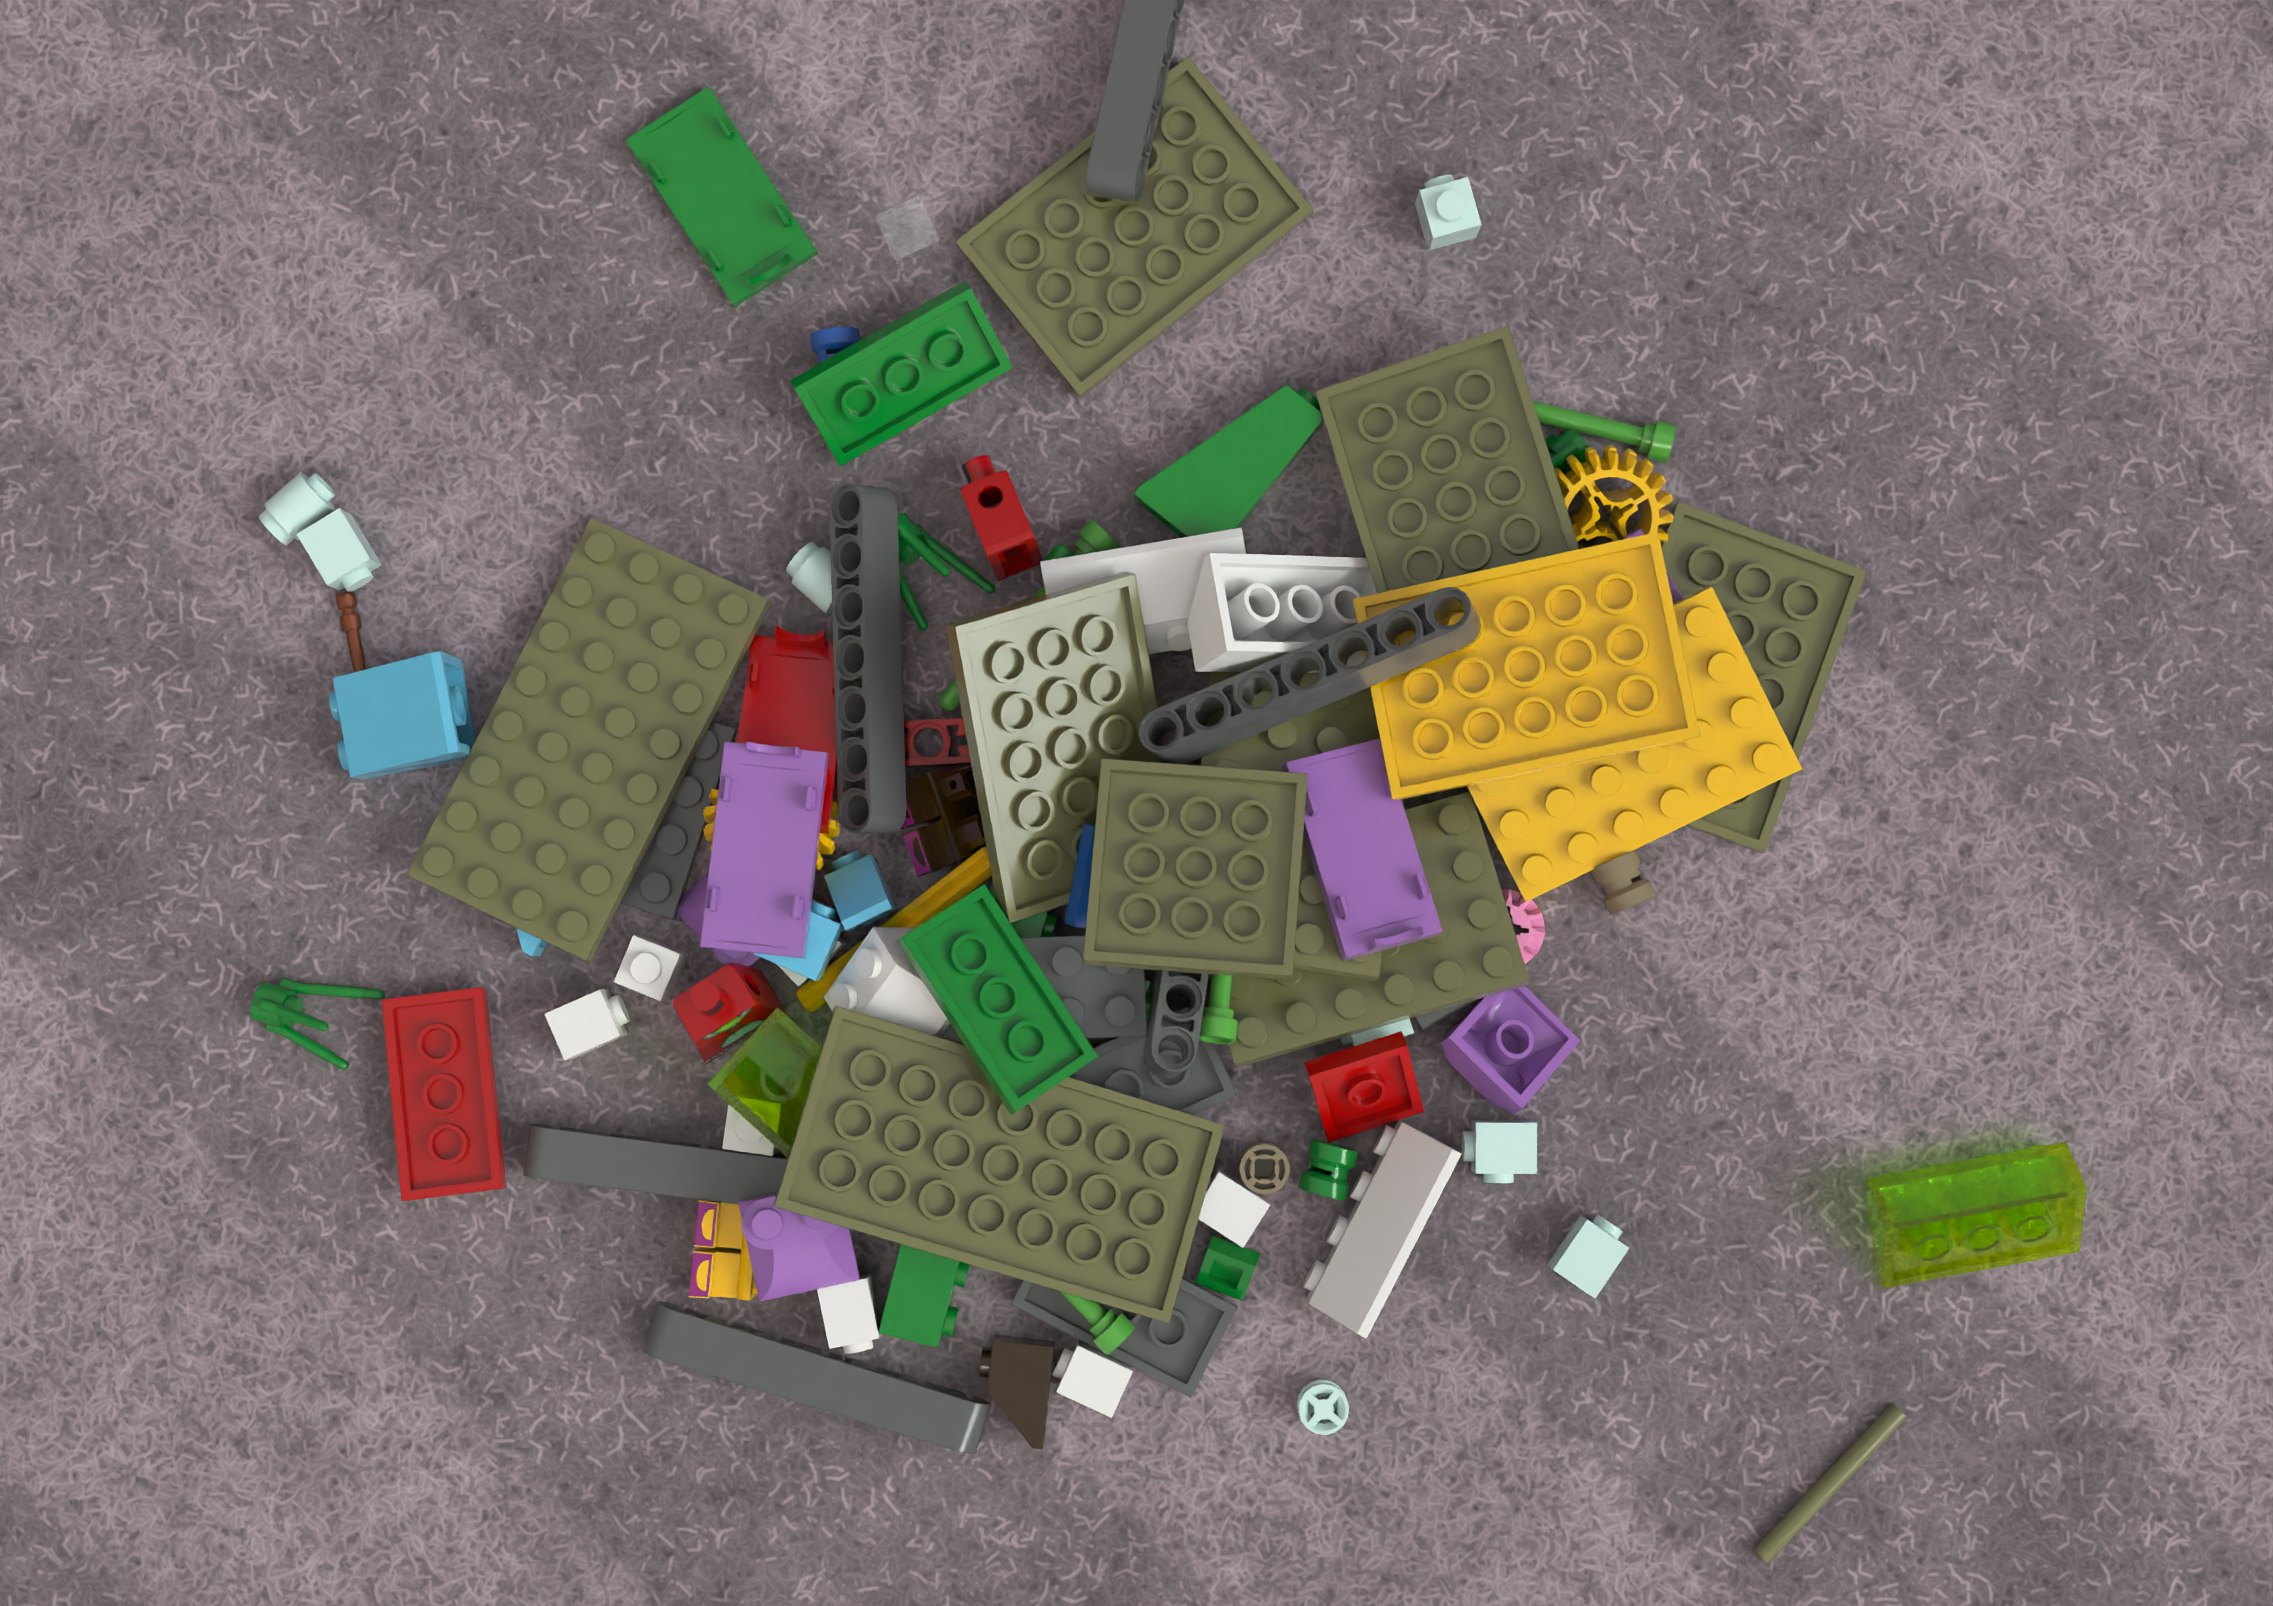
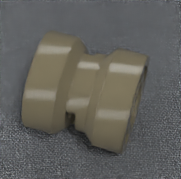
(1622, 882)
(1258, 1162)

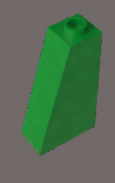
(1233, 469)

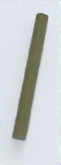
(1829, 1483)

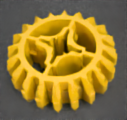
(1620, 502)

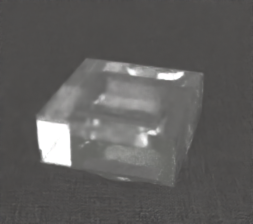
(908, 230)

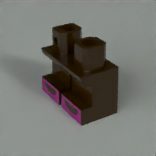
(959, 833)

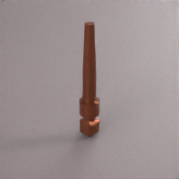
(351, 624)

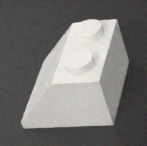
(886, 986)

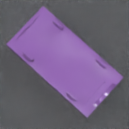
(764, 849)
(1364, 852)

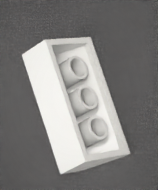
(1164, 576)
(1270, 605)
(1381, 1228)

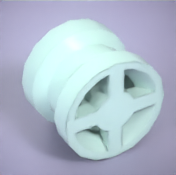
(1329, 1413)

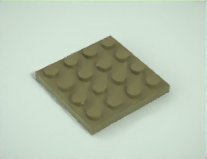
(1196, 869)

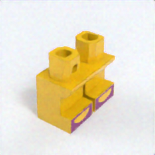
(717, 1270)

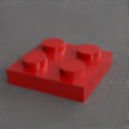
(1364, 1086)

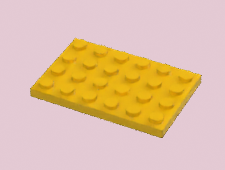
(1566, 670)
(1589, 812)

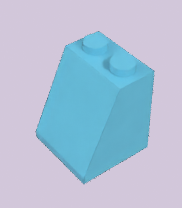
(403, 716)

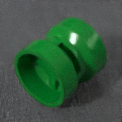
(1330, 1158)

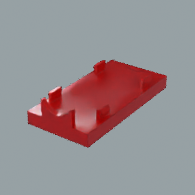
(792, 699)
(443, 1094)

